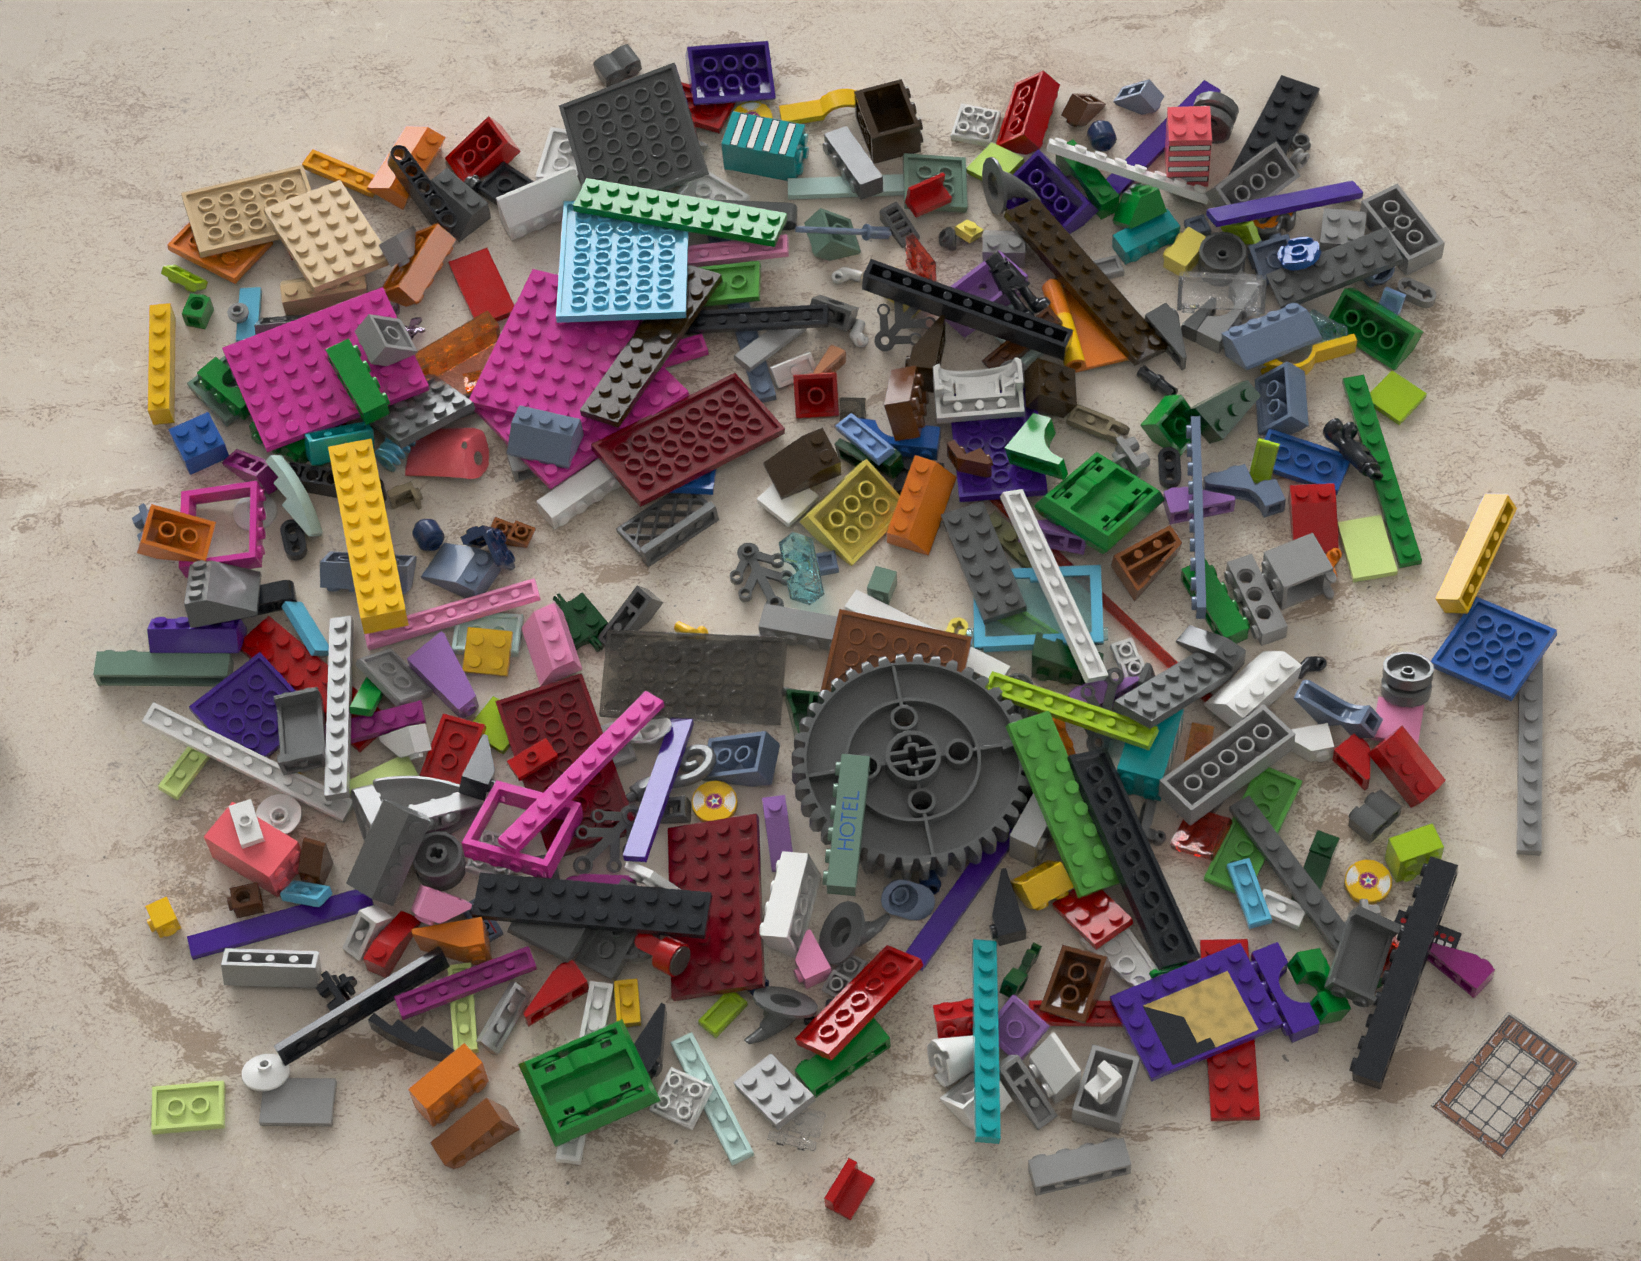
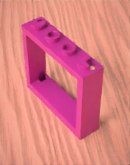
(257, 533)
(498, 856)

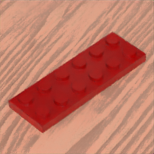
(859, 1002)

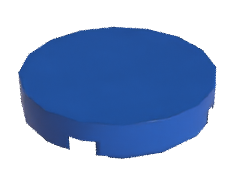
(1299, 253)

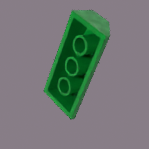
(1376, 328)

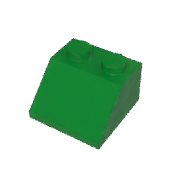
(1139, 206)
(1168, 424)

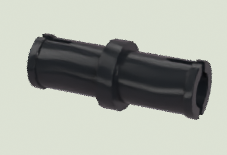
(1156, 382)

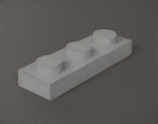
(503, 1018)

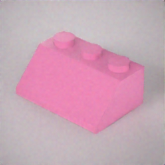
(550, 644)
(437, 906)

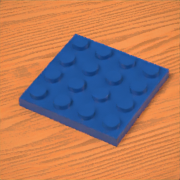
(1494, 648)

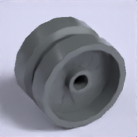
(1223, 114)
(1222, 253)
(1407, 679)
(439, 861)

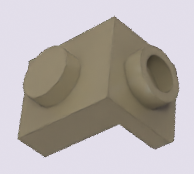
(405, 494)

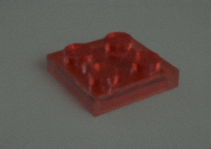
(919, 259)
(1203, 836)

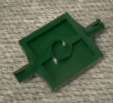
(582, 620)

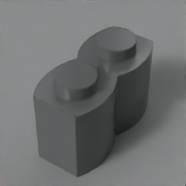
(617, 65)
(1374, 815)

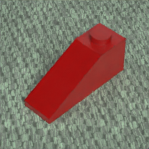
(390, 944)
(559, 989)

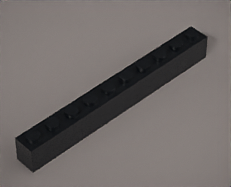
(967, 309)
(1405, 972)

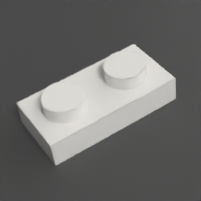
(798, 365)
(1284, 909)

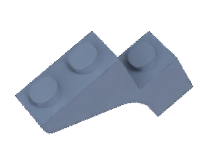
(1238, 483)
(1330, 709)

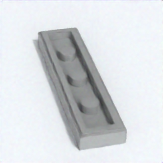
(765, 347)

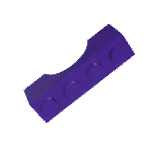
(1297, 1017)

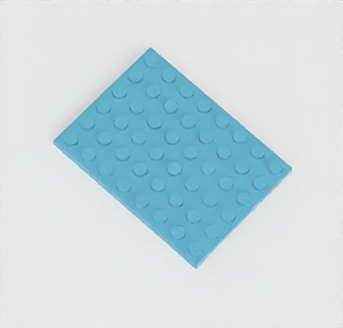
(620, 270)

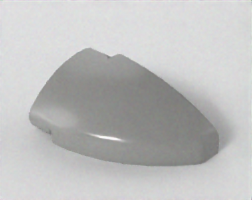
(432, 796)

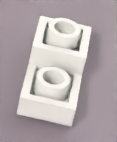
(1127, 657)

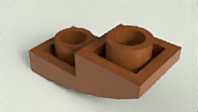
(516, 534)

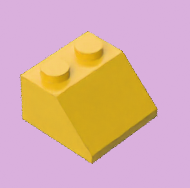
(1042, 884)

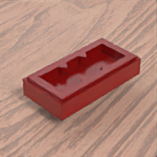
(532, 759)

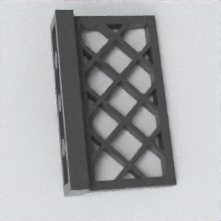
(677, 533)

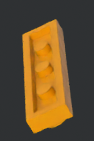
(337, 170)

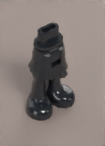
(1010, 279)
(1352, 451)

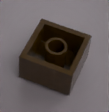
(1050, 388)

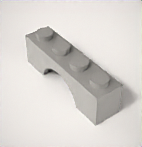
(1210, 331)

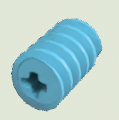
(389, 454)

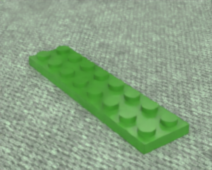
(1061, 803)

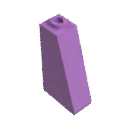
(444, 675)

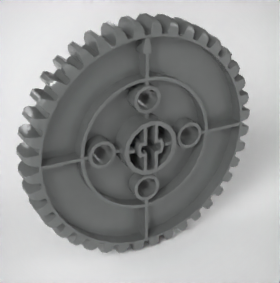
(949, 716)

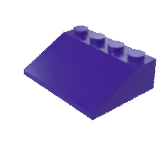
(730, 73)
(1055, 191)

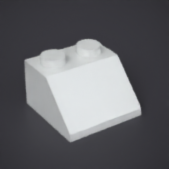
(1055, 1069)
(961, 1100)

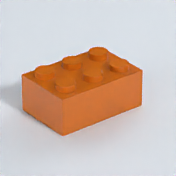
(449, 1085)

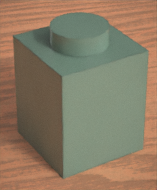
(882, 584)

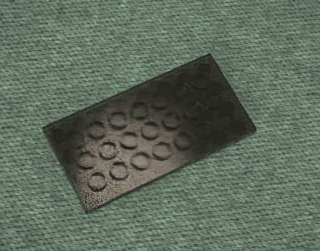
(696, 675)

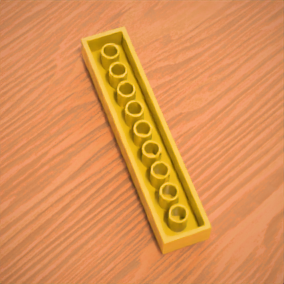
(368, 536)

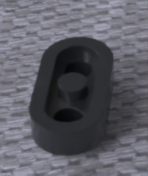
(1169, 469)
(293, 541)

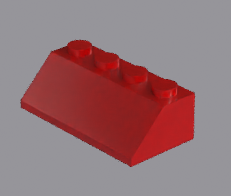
(1028, 114)

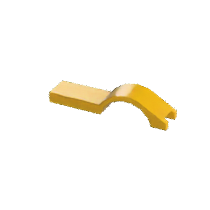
(817, 109)
(1320, 353)

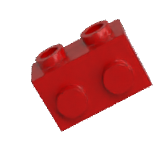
(954, 1018)

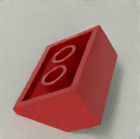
(1407, 767)

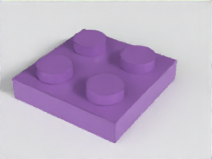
(1019, 1028)

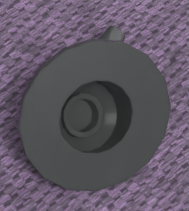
(1002, 186)
(846, 931)
(780, 1009)

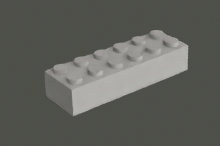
(1226, 764)

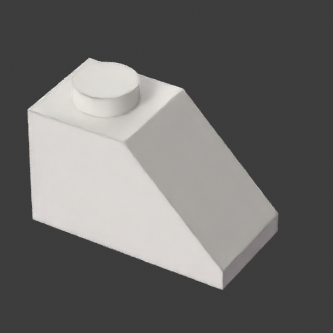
(408, 741)
(1314, 742)
(365, 929)

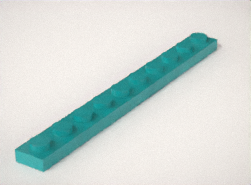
(985, 1042)

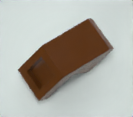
(972, 463)

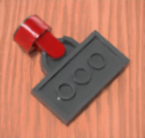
(610, 950)

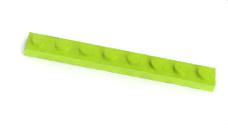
(1074, 711)

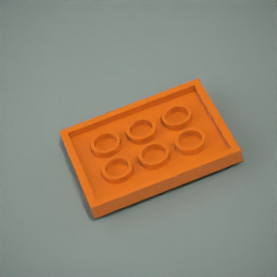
(228, 265)

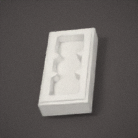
(246, 823)

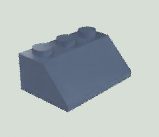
(1282, 400)
(544, 436)

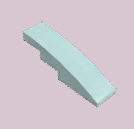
(298, 502)

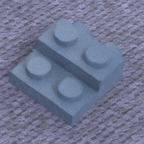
(1264, 255)

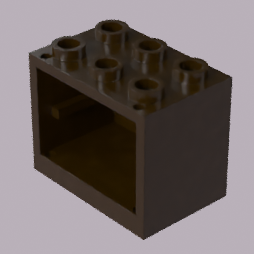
(888, 121)

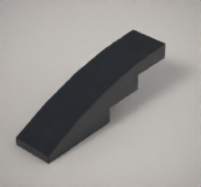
(420, 1042)

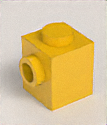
(162, 918)

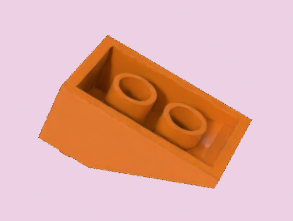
(175, 535)
(458, 940)

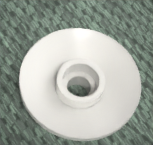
(242, 512)
(653, 731)
(280, 806)
(265, 1072)

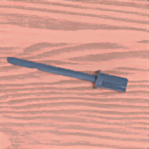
(867, 231)

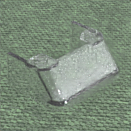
(1221, 291)

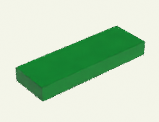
(366, 699)

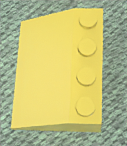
(853, 513)

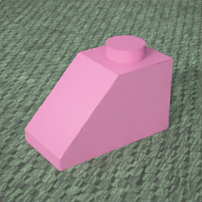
(810, 962)

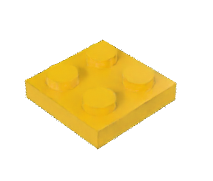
(487, 651)

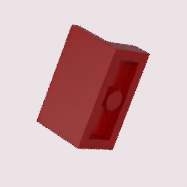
(927, 195)
(848, 1190)

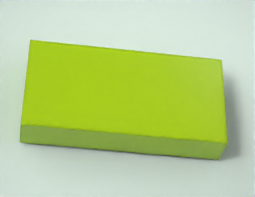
(1263, 460)
(722, 1013)

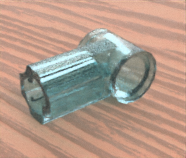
(1326, 326)

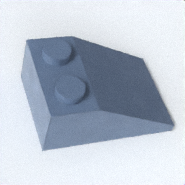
(462, 570)
(744, 759)

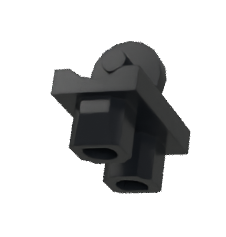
(339, 988)

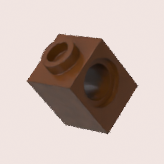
(252, 906)

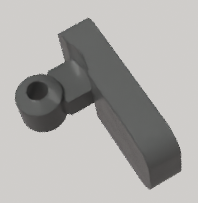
(1146, 817)

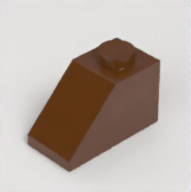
(1081, 109)
(314, 861)

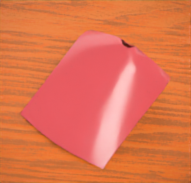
(443, 456)

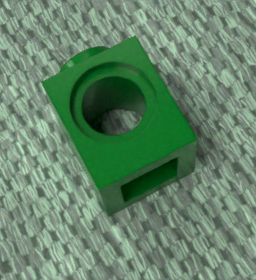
(197, 311)

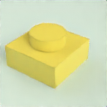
(968, 231)

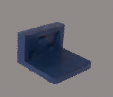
(495, 540)

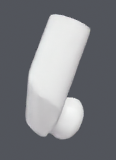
(845, 274)
(856, 334)

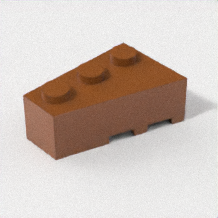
(1145, 560)
(474, 1133)

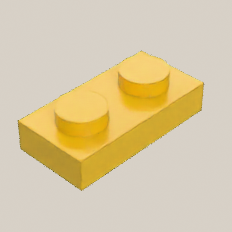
(627, 1002)

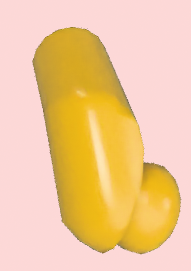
(684, 628)

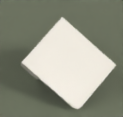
(1104, 1083)

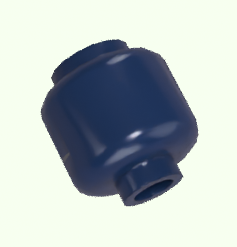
(1101, 135)
(428, 534)

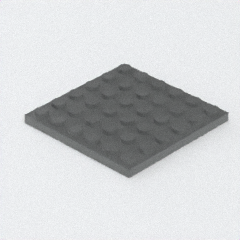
(636, 133)

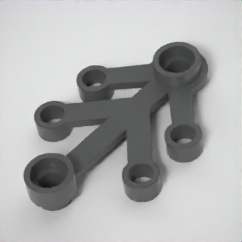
(902, 321)
(758, 573)
(1107, 704)
(610, 836)

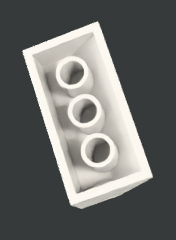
(537, 203)
(1255, 685)
(790, 902)

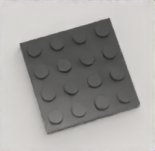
(423, 413)

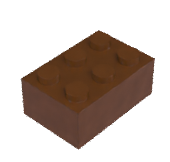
(906, 403)

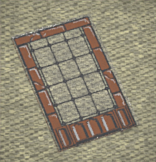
(1505, 1085)

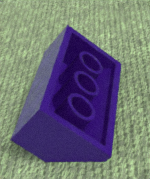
(178, 637)

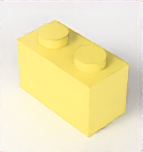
(1184, 252)

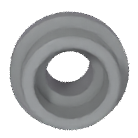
(235, 316)

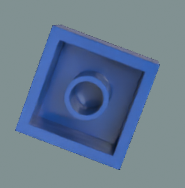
(199, 443)

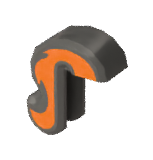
(1274, 224)

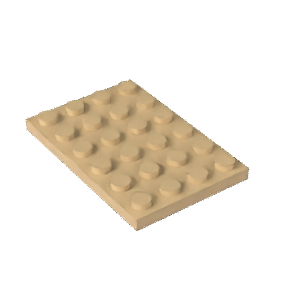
(233, 212)
(327, 236)

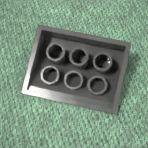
(220, 593)

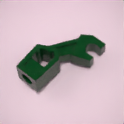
(1016, 979)

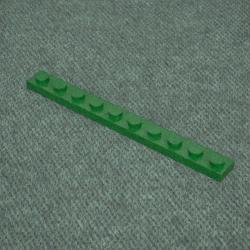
(1387, 488)

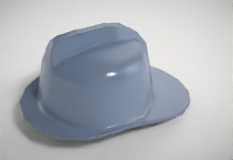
(907, 899)

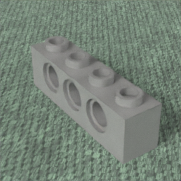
(1246, 569)

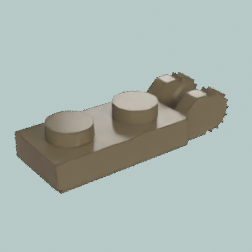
(1096, 423)

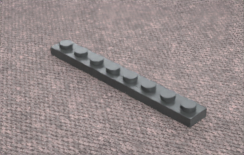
(1289, 870)

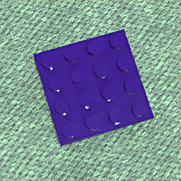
(245, 707)

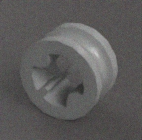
(1299, 158)

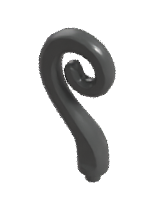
(696, 773)

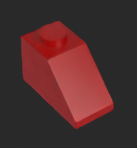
(1354, 759)

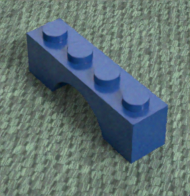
(924, 446)

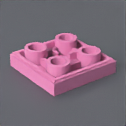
(1396, 716)

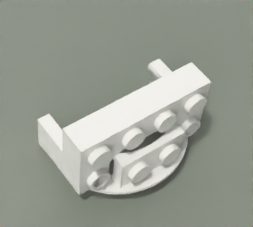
(978, 393)

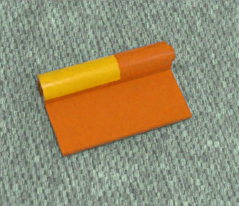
(1089, 343)

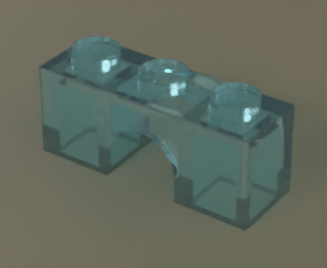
(800, 553)

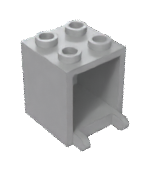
(1298, 571)

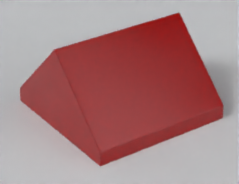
(816, 395)

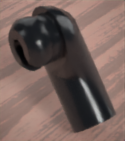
(1312, 664)

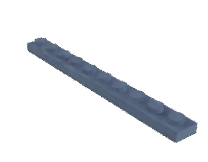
(759, 378)
(1196, 524)

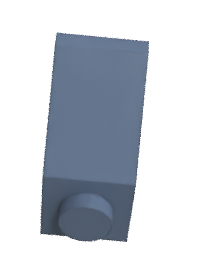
(1140, 97)

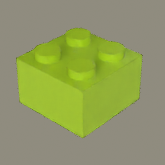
(1411, 850)

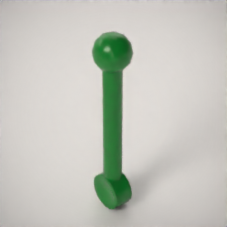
(1154, 973)

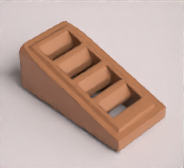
(831, 361)

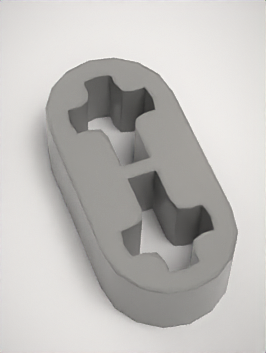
(1416, 292)

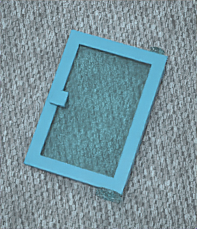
(1019, 630)

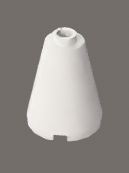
(951, 1058)

